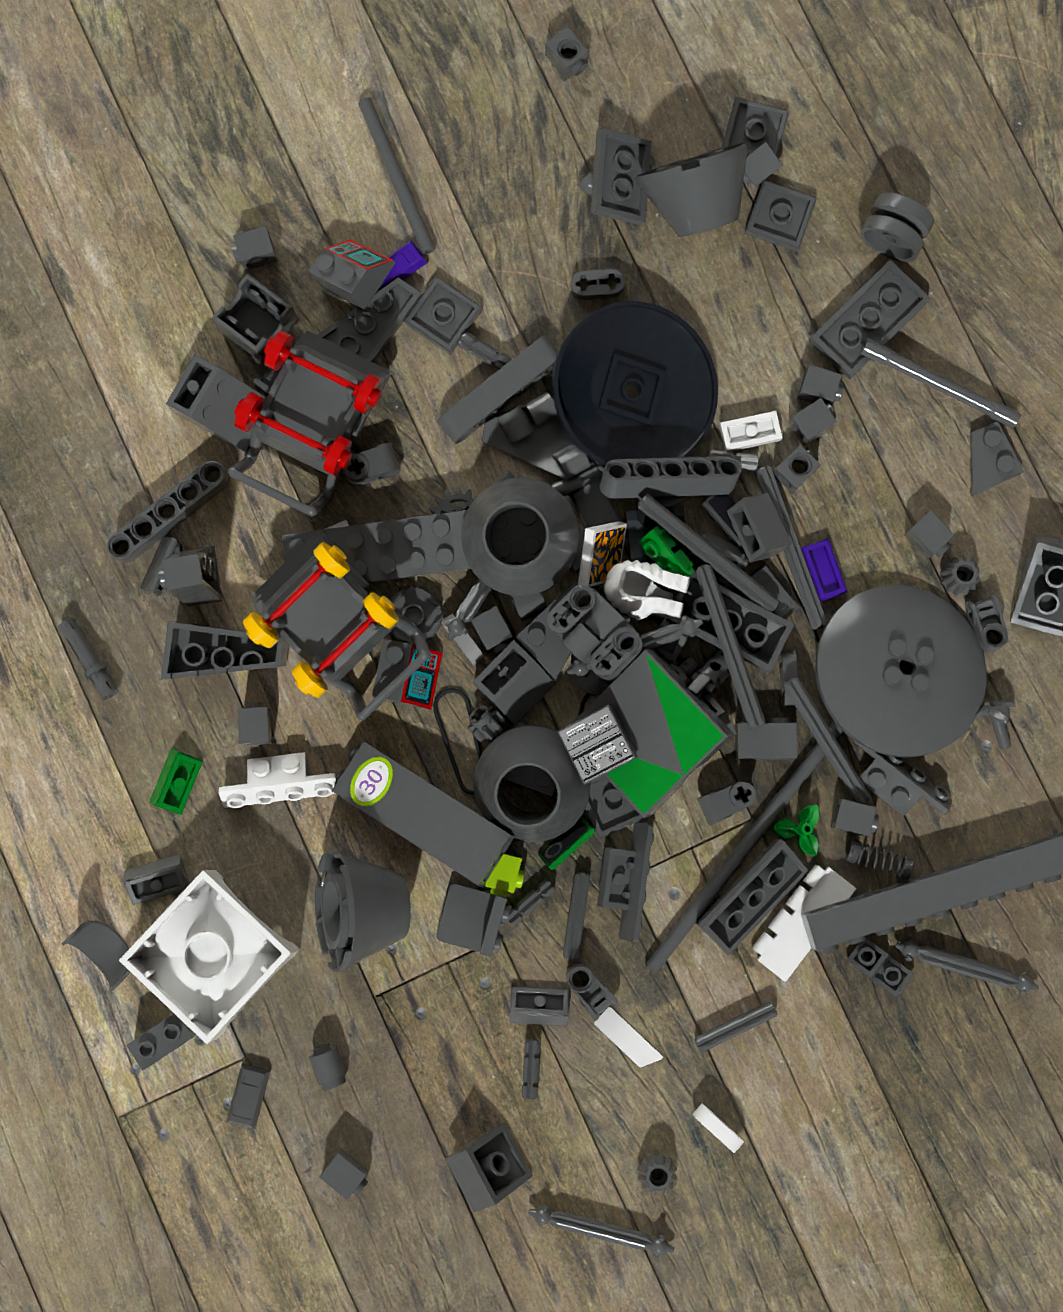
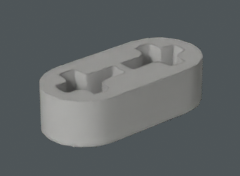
(466, 644)

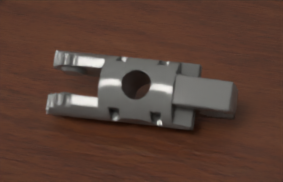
(710, 675)

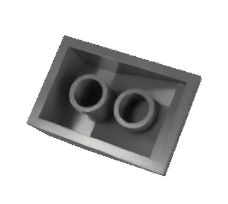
(1041, 587)

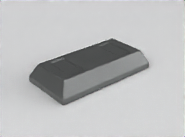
(768, 579)
(248, 1096)

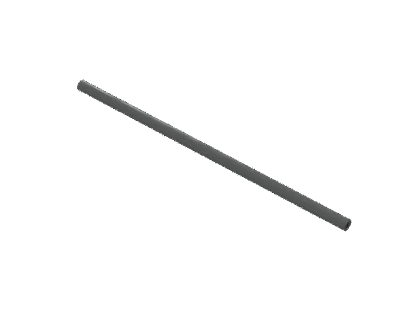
(739, 854)

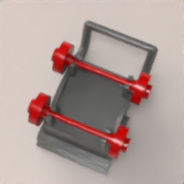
(310, 410)

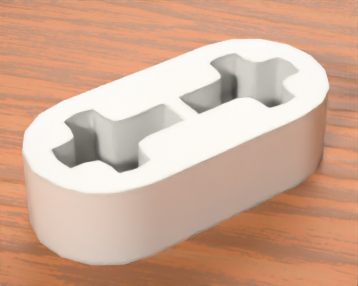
(718, 1128)

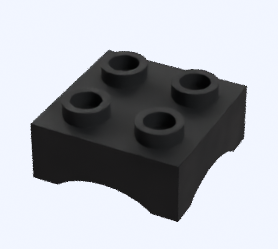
(640, 525)

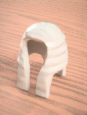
(632, 590)

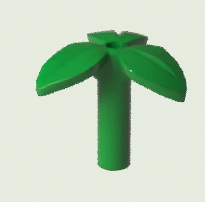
(807, 819)

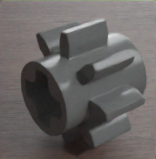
(486, 723)

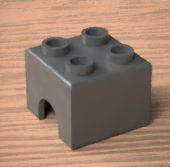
(254, 317)

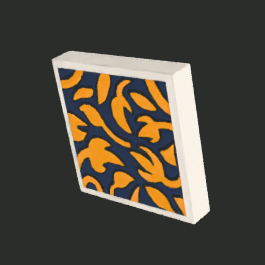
(600, 552)

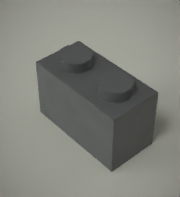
(759, 527)
(769, 742)

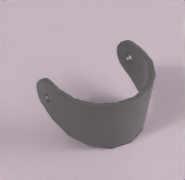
(103, 947)

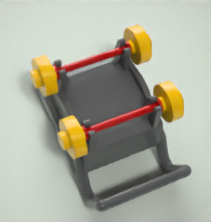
(328, 620)

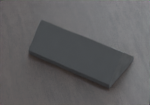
(756, 629)
(752, 896)

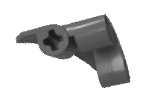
(537, 437)

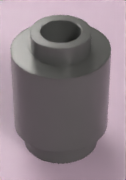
(327, 1066)

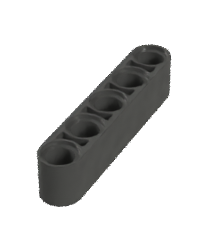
(499, 390)
(670, 477)
(153, 514)

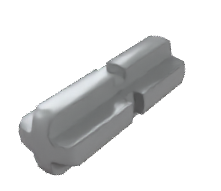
(748, 461)

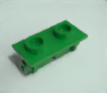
(658, 547)

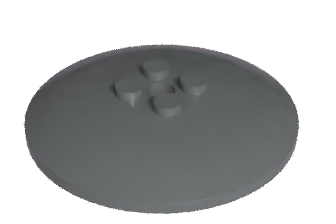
(871, 695)

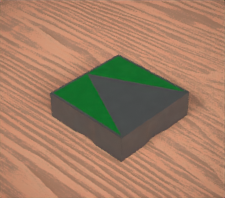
(665, 727)

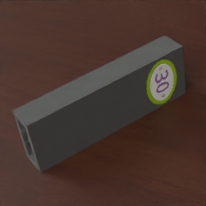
(422, 814)

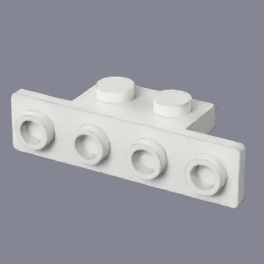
(277, 780)

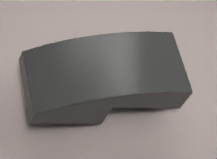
(881, 967)

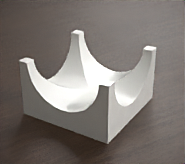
(207, 956)

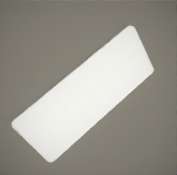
(627, 1038)

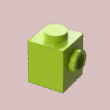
(506, 876)

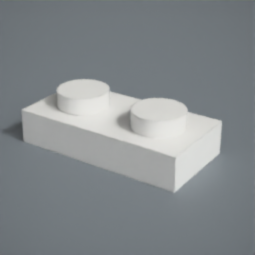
(750, 431)

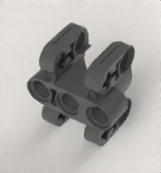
(594, 632)

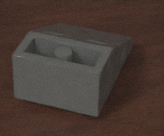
(209, 400)

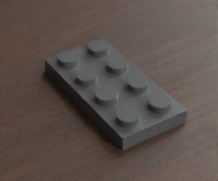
(873, 313)

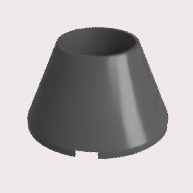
(699, 190)
(560, 542)
(539, 748)
(358, 909)

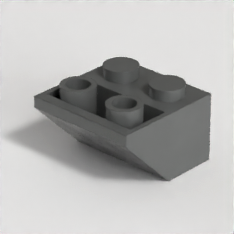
(514, 682)

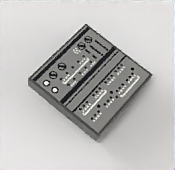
(597, 744)

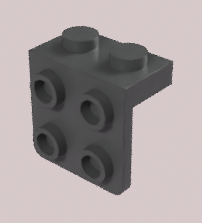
(473, 919)

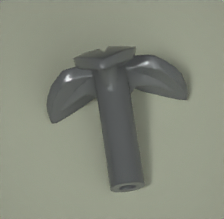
(999, 715)

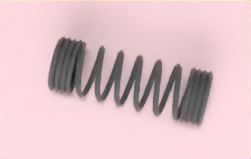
(905, 865)

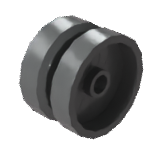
(897, 227)

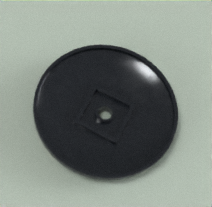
(657, 355)

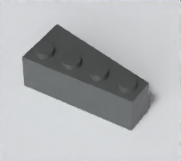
(192, 576)
(215, 650)

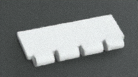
(791, 941)

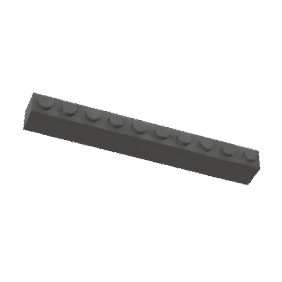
(935, 894)

